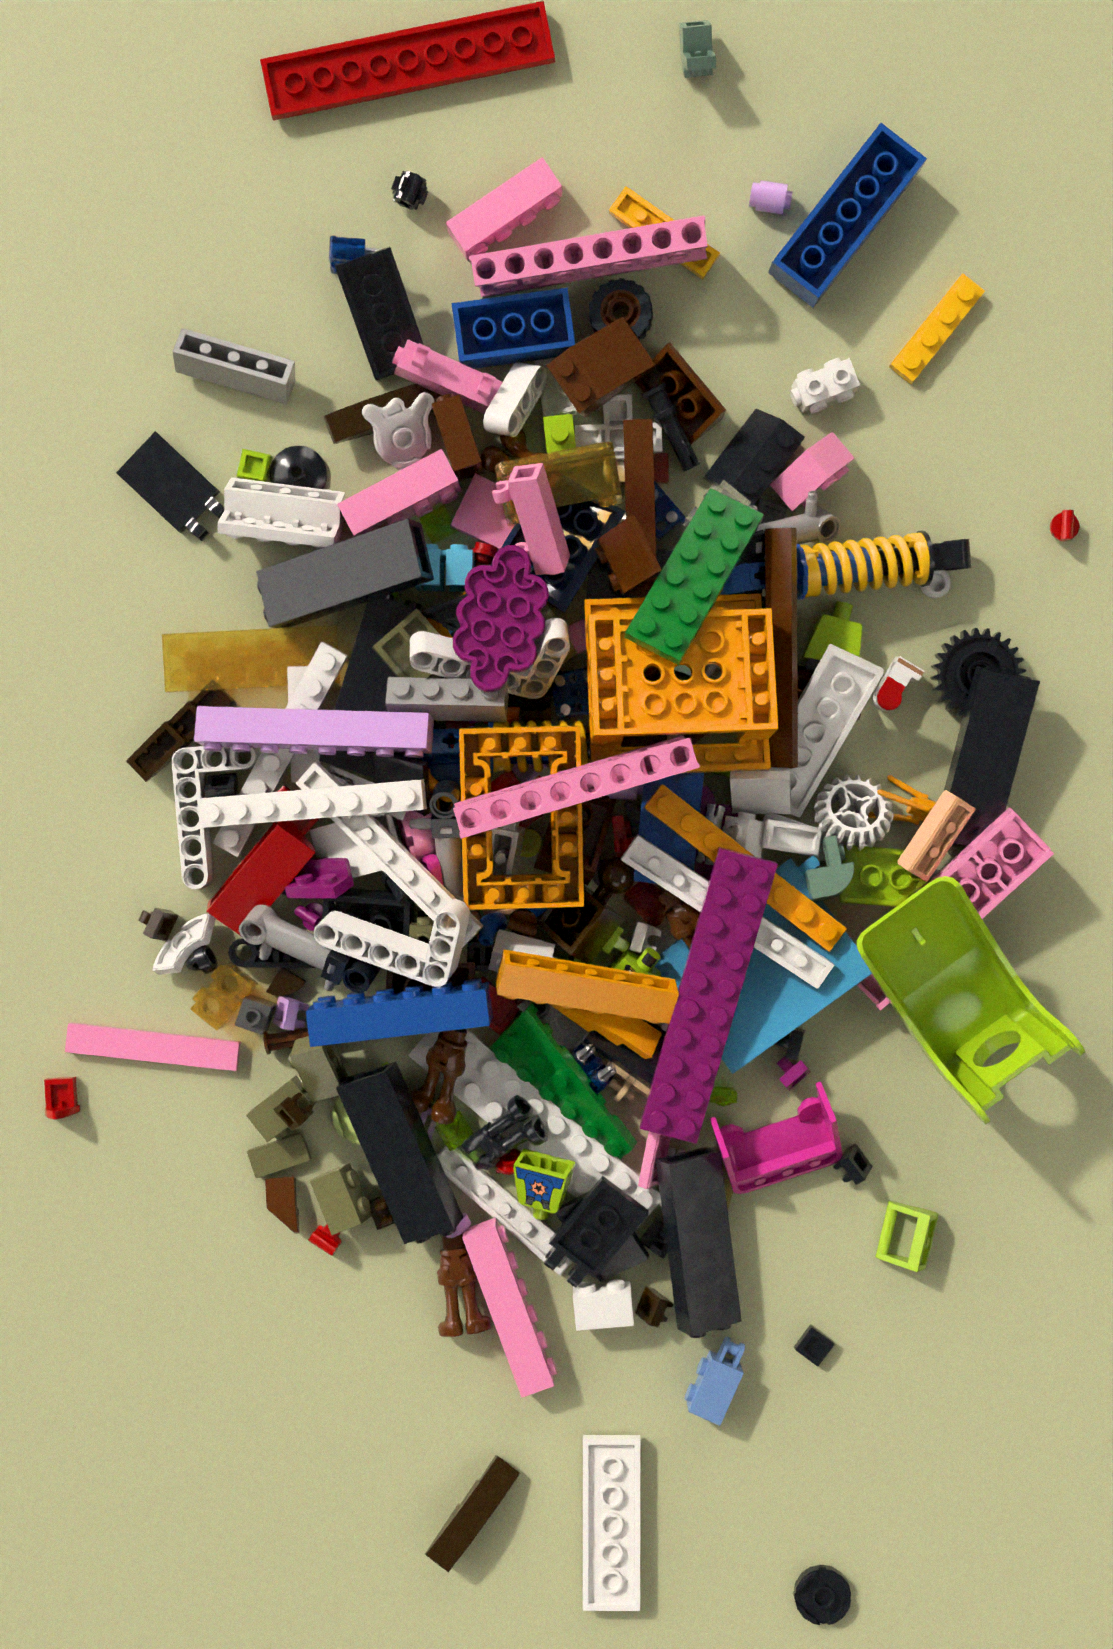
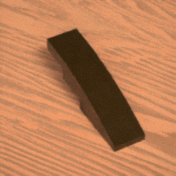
(349, 422)
(173, 735)
(472, 1513)

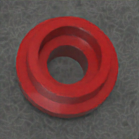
(484, 552)

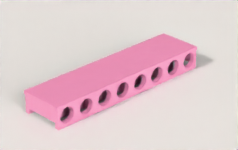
(590, 256)
(575, 786)
(987, 871)

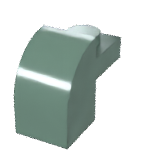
(696, 48)
(832, 880)

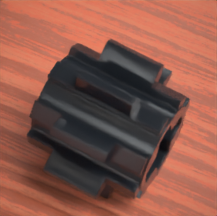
(409, 190)

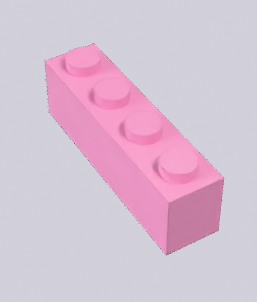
(505, 209)

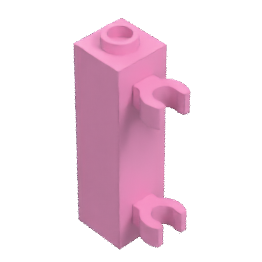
(445, 375)
(537, 517)

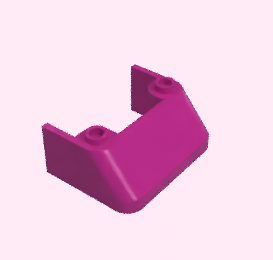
(781, 1148)

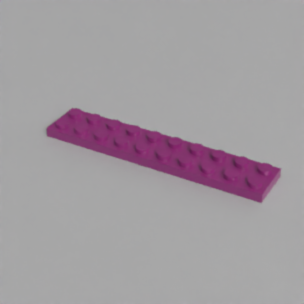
(708, 994)

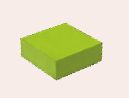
(254, 465)

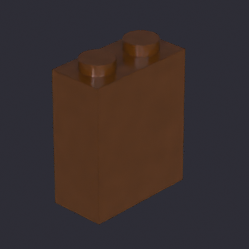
(457, 436)

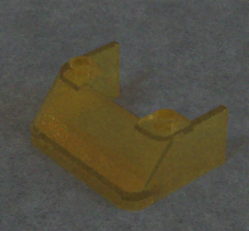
(573, 476)

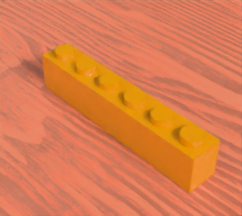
(586, 987)

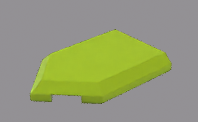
(878, 877)

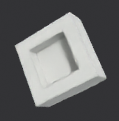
(640, 935)

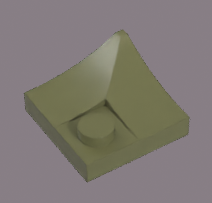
(395, 646)

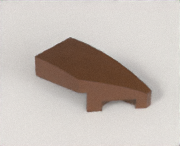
(282, 1201)

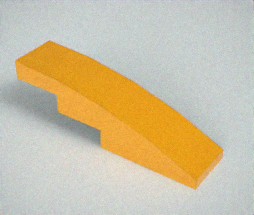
(631, 1032)

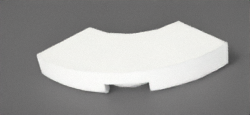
(175, 952)

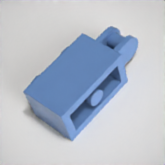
(716, 1382)

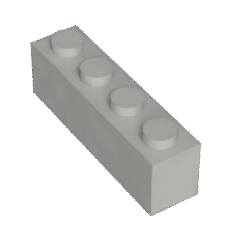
(234, 366)
(446, 699)

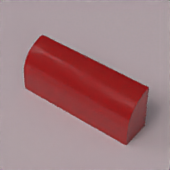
(261, 874)

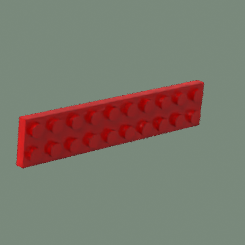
(407, 60)

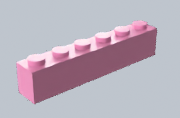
(509, 1307)

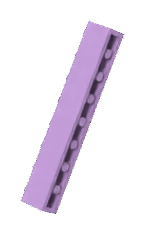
(314, 730)

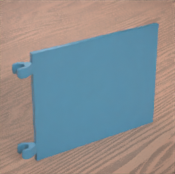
(771, 996)

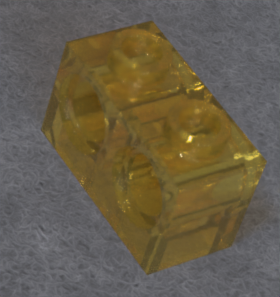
(228, 999)

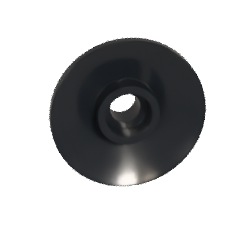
(309, 461)

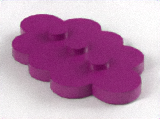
(500, 618)

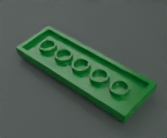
(694, 576)

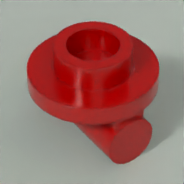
(1064, 525)
(507, 1162)
(324, 1240)

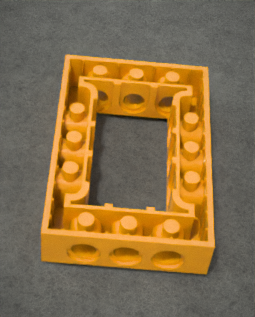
(518, 891)

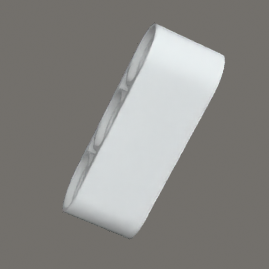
(515, 399)

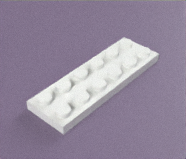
(826, 716)
(611, 1522)

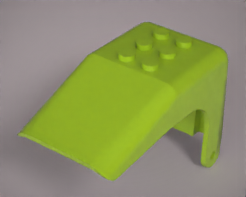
(960, 993)

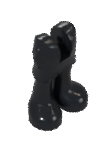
(497, 1146)

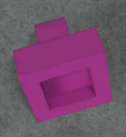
(793, 1073)

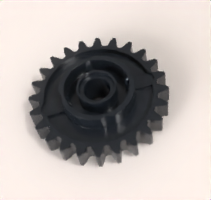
(963, 656)

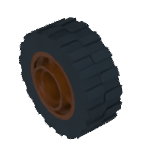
(624, 295)

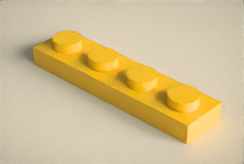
(637, 212)
(936, 328)

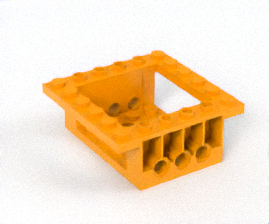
(742, 700)

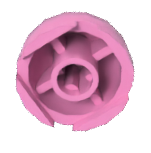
(416, 841)

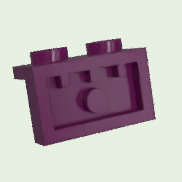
(322, 879)

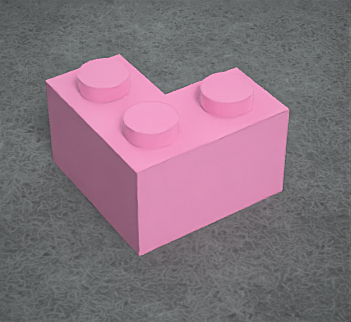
(813, 470)

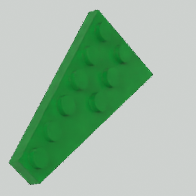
(560, 1079)

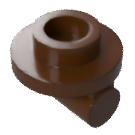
(523, 922)

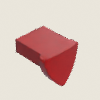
(61, 1097)

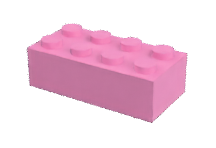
(402, 495)

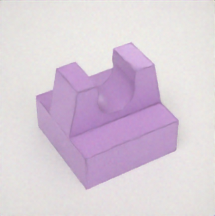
(286, 1013)

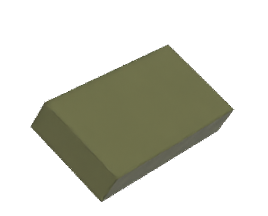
(279, 1155)

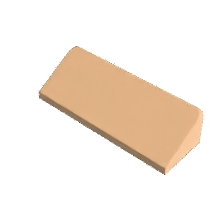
(936, 835)

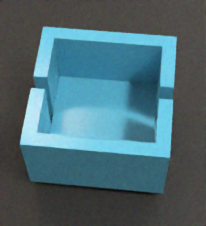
(458, 563)

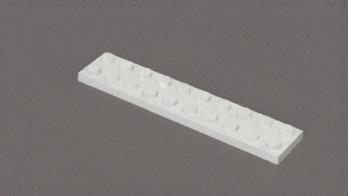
(491, 1084)

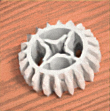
(853, 826)

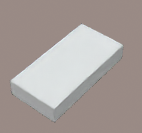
(791, 837)

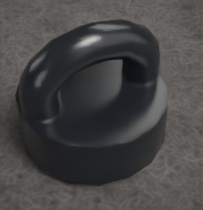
(204, 960)

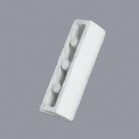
(281, 513)

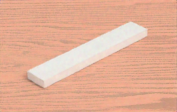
(499, 1203)

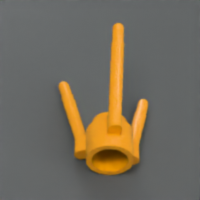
(916, 807)

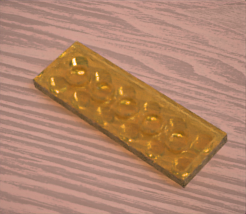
(240, 657)

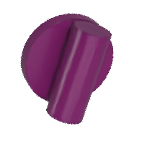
(310, 914)

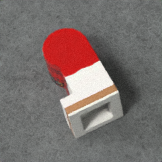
(889, 690)

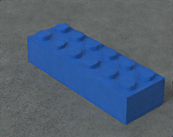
(847, 215)
(400, 1013)

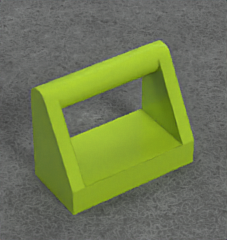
(922, 1237)

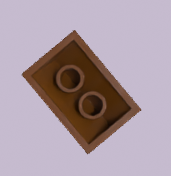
(696, 404)

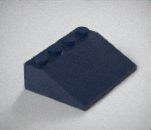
(582, 527)

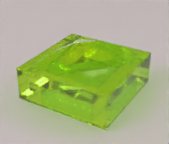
(438, 524)
(723, 1096)
(454, 1133)

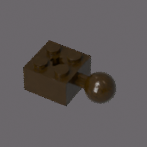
(588, 928)

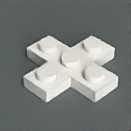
(614, 412)

